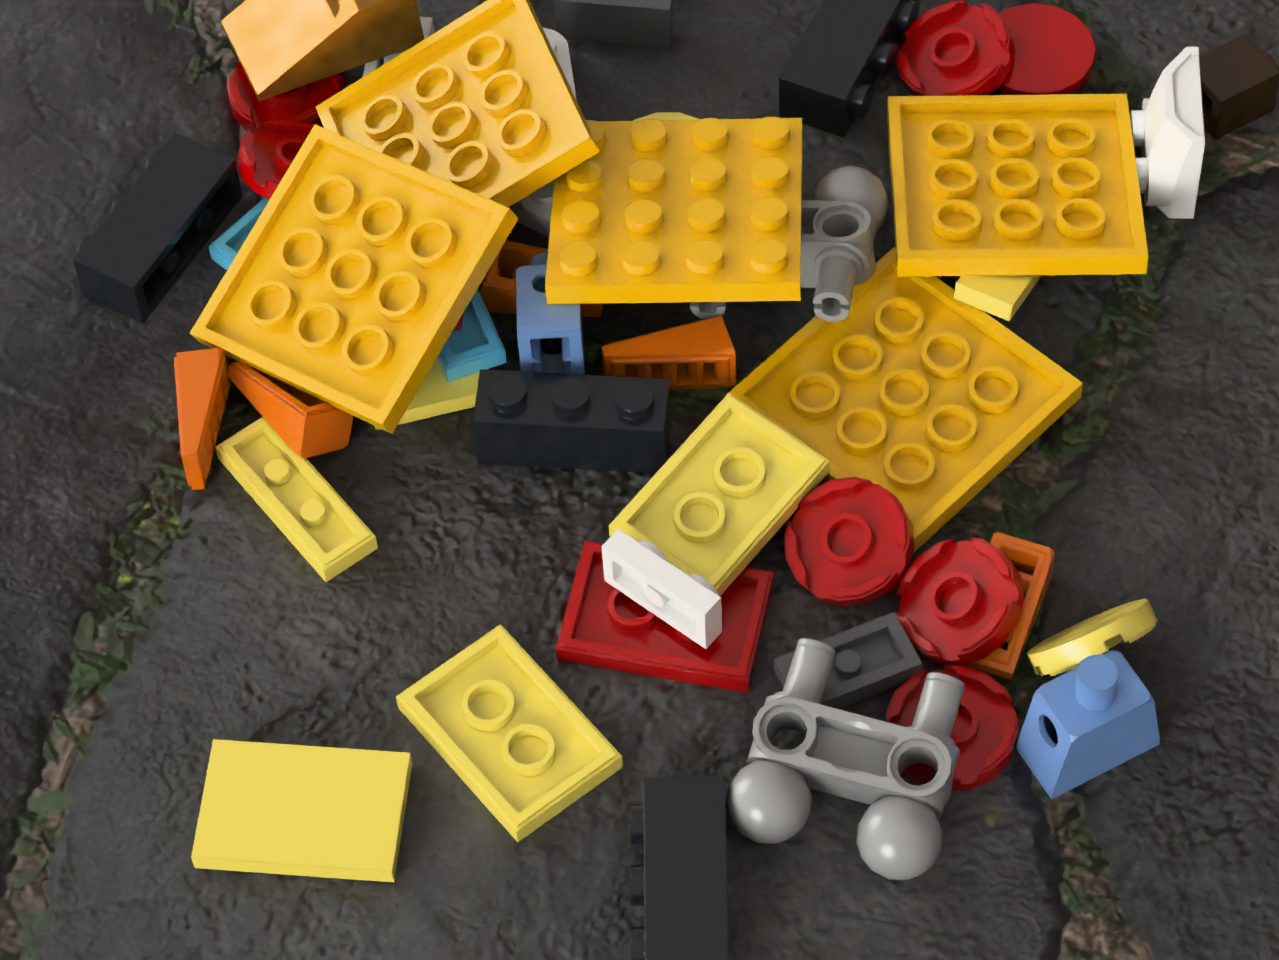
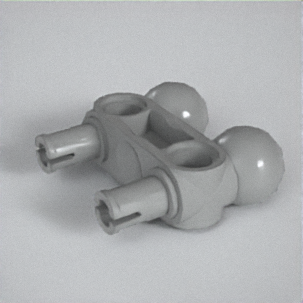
(835, 241)
(851, 760)

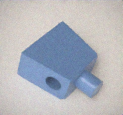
(543, 320)
(1097, 717)

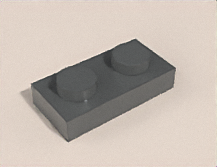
(865, 662)

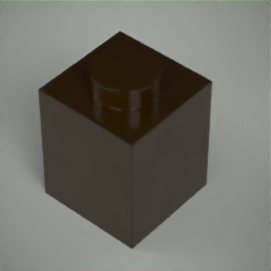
(1236, 85)

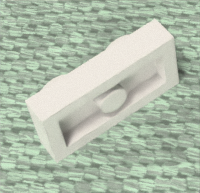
(651, 581)

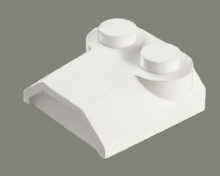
(1172, 138)

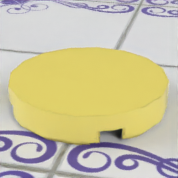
(1092, 637)

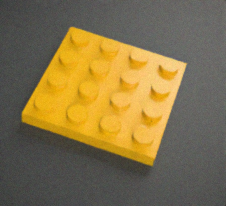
(472, 106)
(1015, 185)
(680, 214)
(354, 277)
(912, 394)

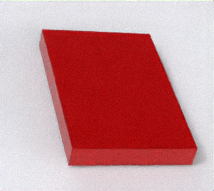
(618, 634)

